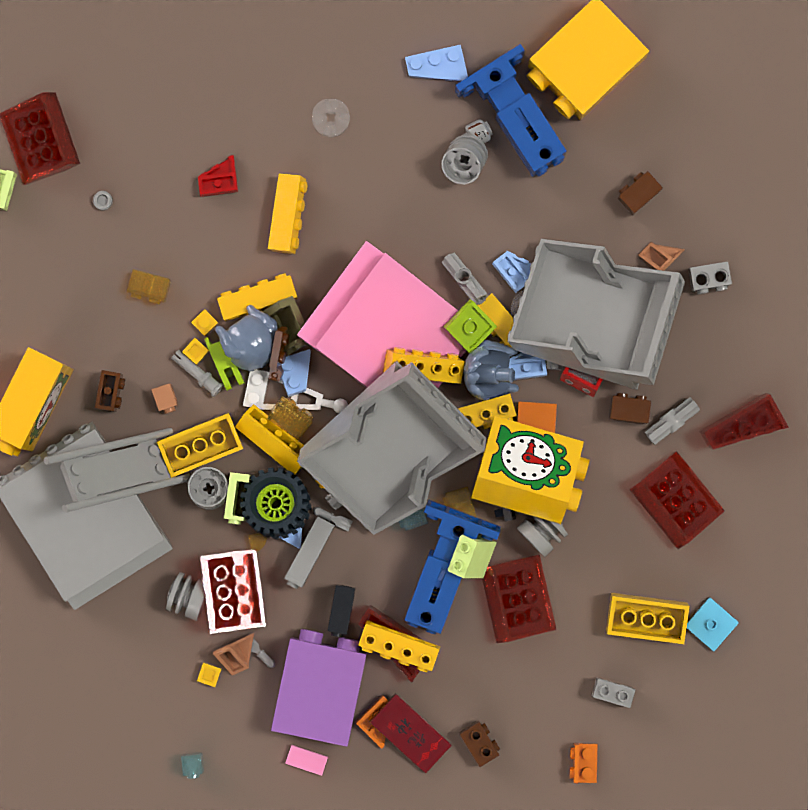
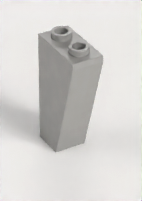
(309, 553)

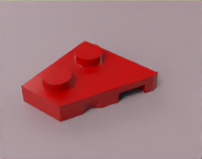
(219, 179)

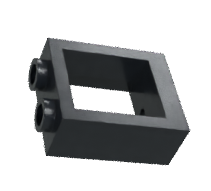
(341, 610)

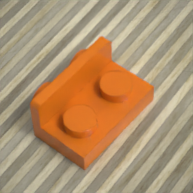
(584, 763)

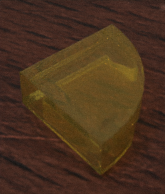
(257, 541)

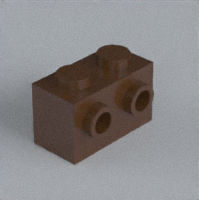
(639, 192)
(109, 391)
(630, 409)
(479, 743)

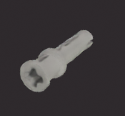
(204, 379)

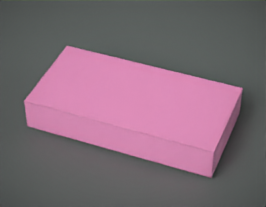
(306, 760)

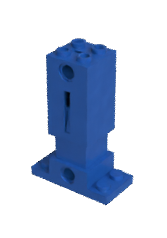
(516, 112)
(436, 584)

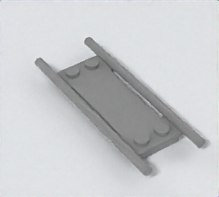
(117, 472)

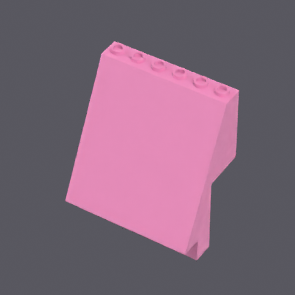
(374, 310)

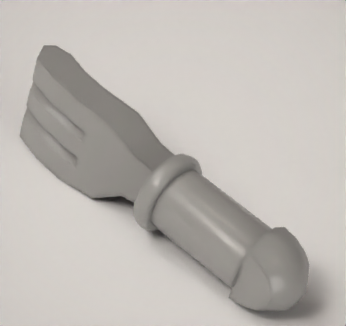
(339, 521)
(262, 655)

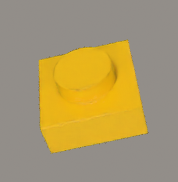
(204, 322)
(195, 351)
(209, 674)

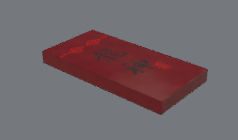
(410, 733)

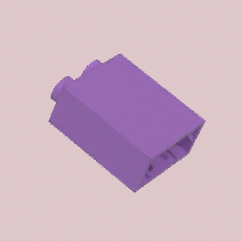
(319, 688)

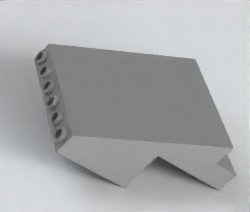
(595, 313)
(390, 447)
(84, 547)

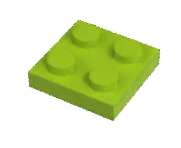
(470, 326)

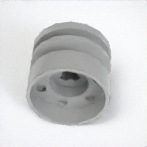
(464, 159)
(198, 483)
(541, 533)
(186, 596)

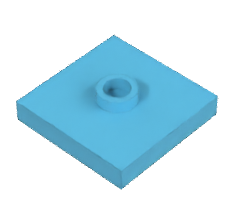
(711, 624)

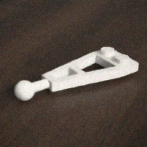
(257, 388)

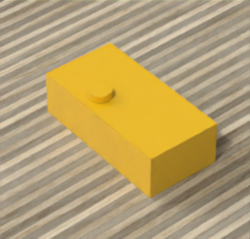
(200, 445)
(647, 618)

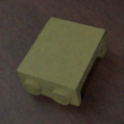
(288, 315)

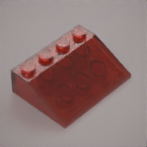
(39, 137)
(677, 500)
(232, 591)
(518, 599)

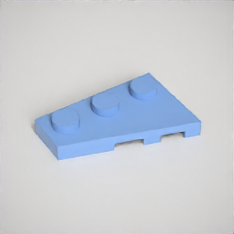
(438, 64)

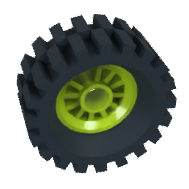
(276, 482)

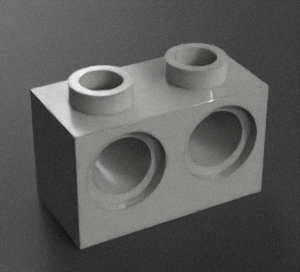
(708, 273)
(613, 692)

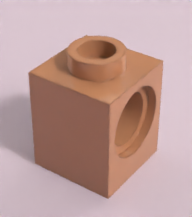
(165, 398)

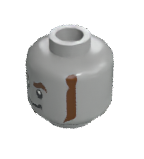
(480, 130)

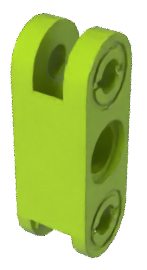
(223, 364)

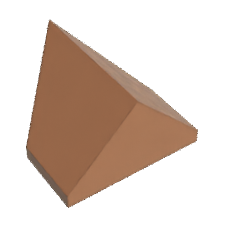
(659, 256)
(236, 655)

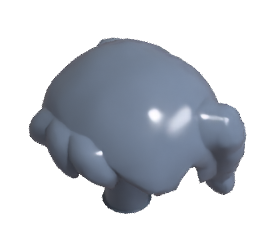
(249, 340)
(488, 371)

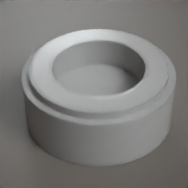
(102, 200)

